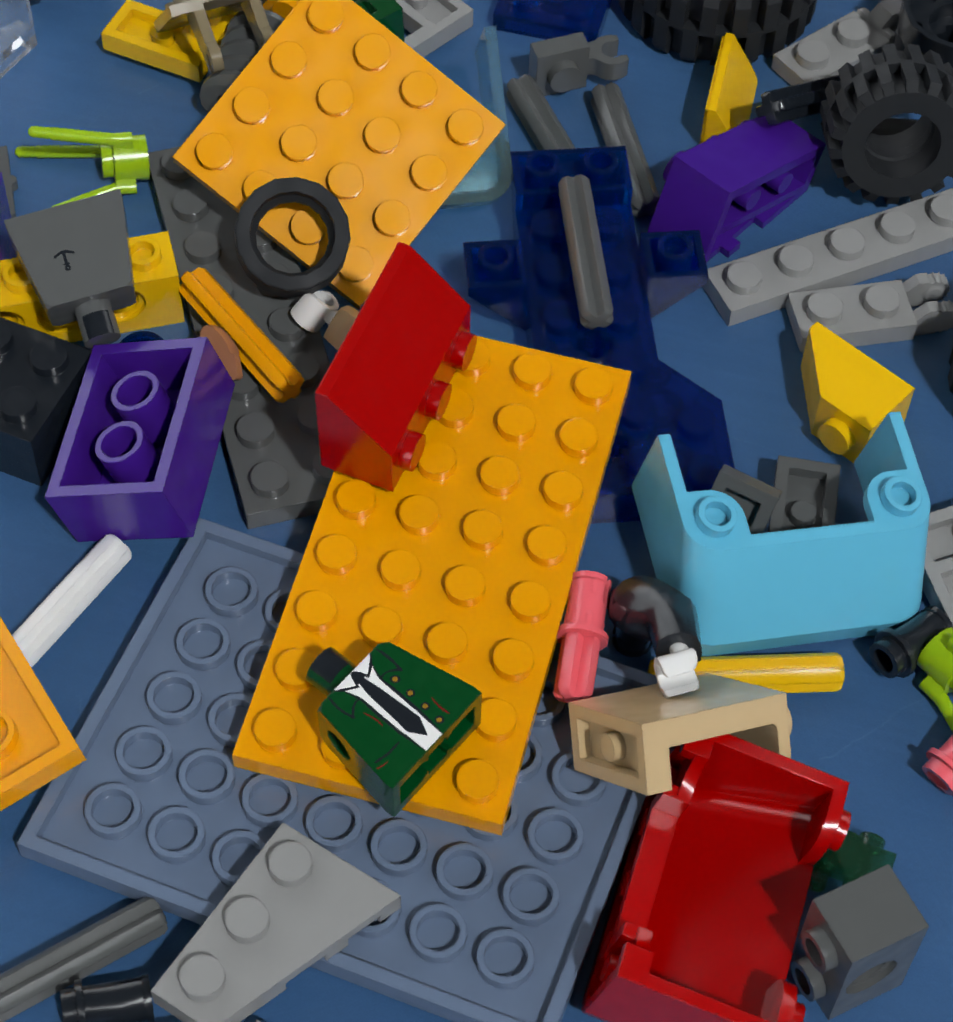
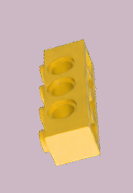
(155, 289)

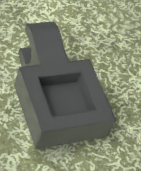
(566, 61)

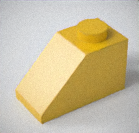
(847, 392)

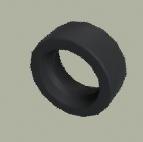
(290, 191)

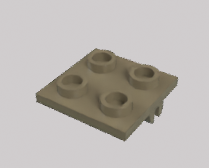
(199, 12)

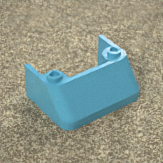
(797, 581)

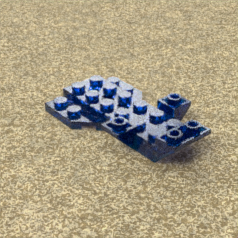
(535, 289)

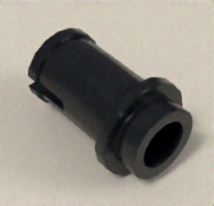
(898, 650)
(109, 1001)

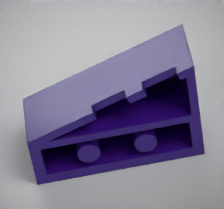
(736, 182)

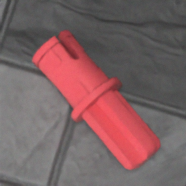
(582, 636)

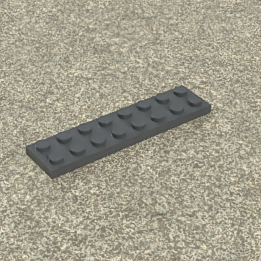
(267, 442)

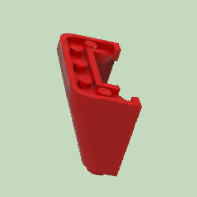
(716, 889)

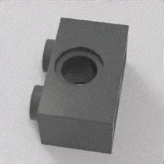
(857, 942)

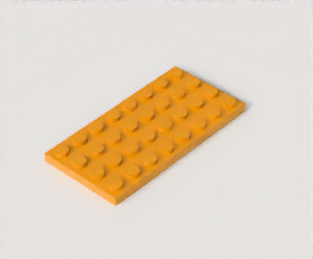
(454, 568)

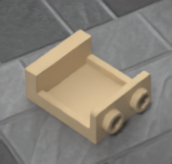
(630, 731)

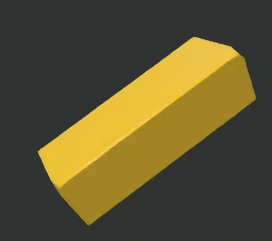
(730, 90)

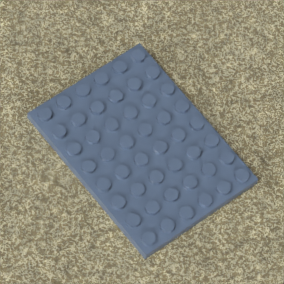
(164, 814)

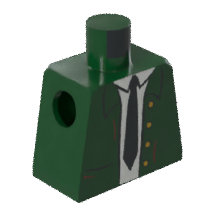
(392, 718)

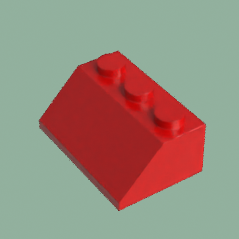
(393, 372)

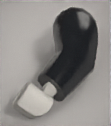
(657, 615)

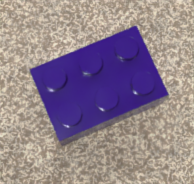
(141, 440)

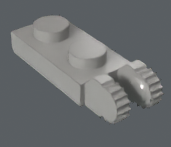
(874, 310)

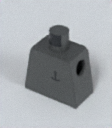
(78, 263)

